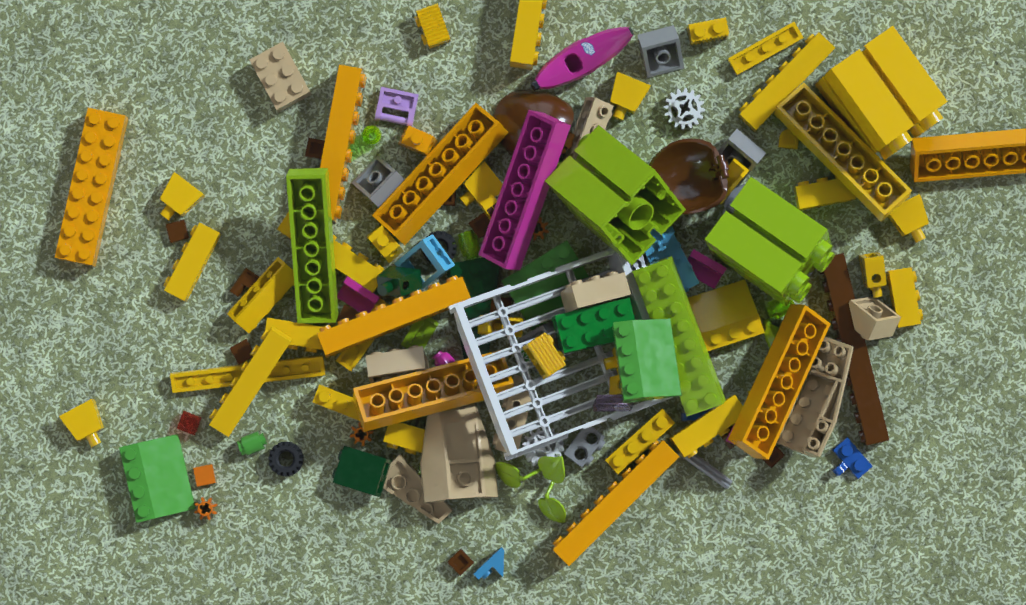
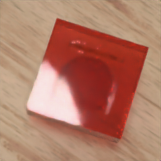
(189, 423)

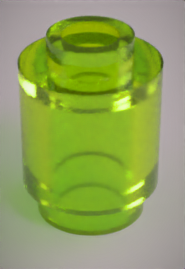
(371, 130)
(468, 244)
(776, 309)

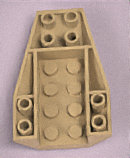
(818, 400)
(457, 457)

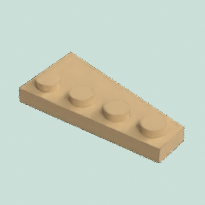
(407, 485)

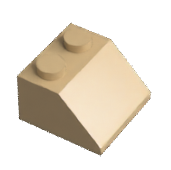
(873, 318)

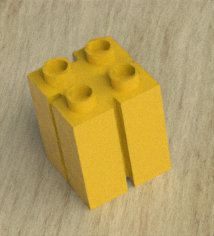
(883, 94)

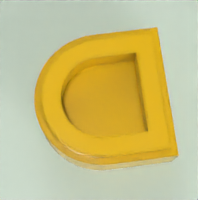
(788, 140)

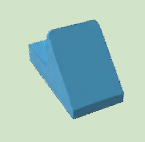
(495, 561)

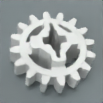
(692, 112)
(534, 456)

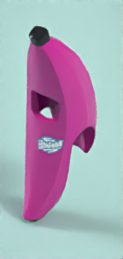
(582, 58)

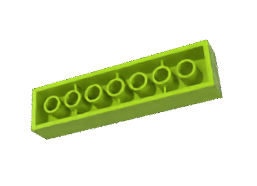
(312, 245)
(667, 299)

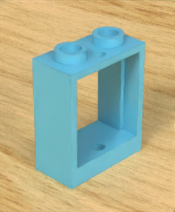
(431, 248)

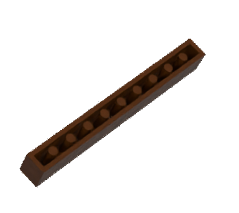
(860, 373)

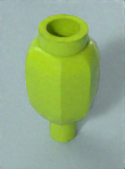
(770, 332)

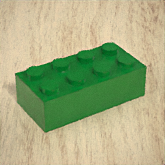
(590, 325)

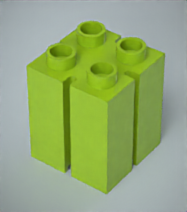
(615, 194)
(771, 243)

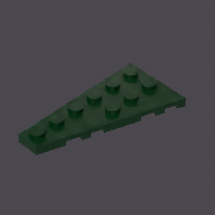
(480, 277)

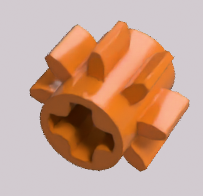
(540, 233)
(357, 437)
(211, 506)

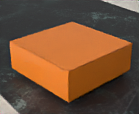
(204, 475)

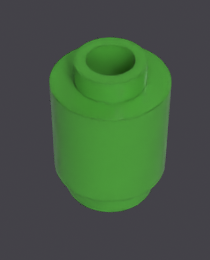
(251, 443)

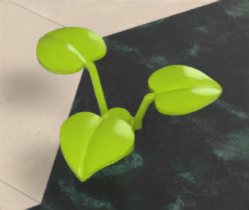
(552, 469)

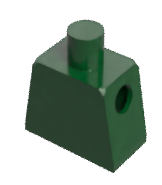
(392, 280)

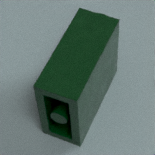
(361, 471)

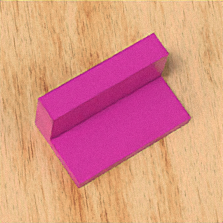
(706, 269)
(357, 296)

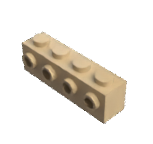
(593, 113)
(515, 421)

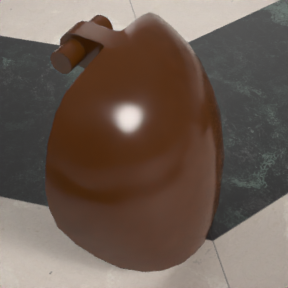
(514, 108)
(693, 173)

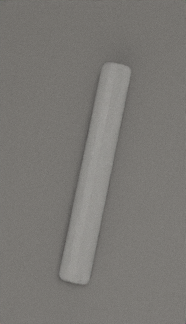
(706, 468)

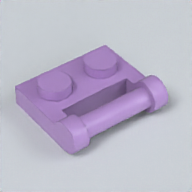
(398, 101)

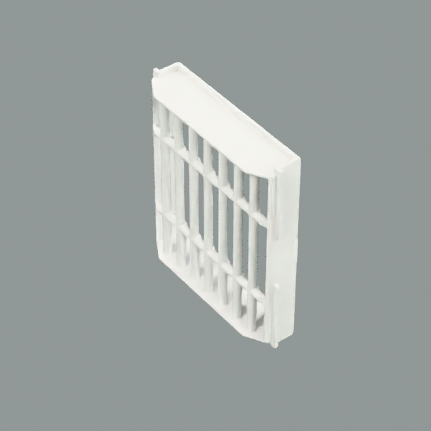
(485, 380)

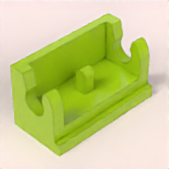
(420, 333)

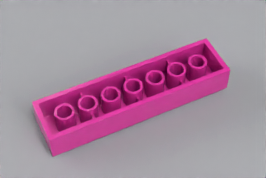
(524, 190)

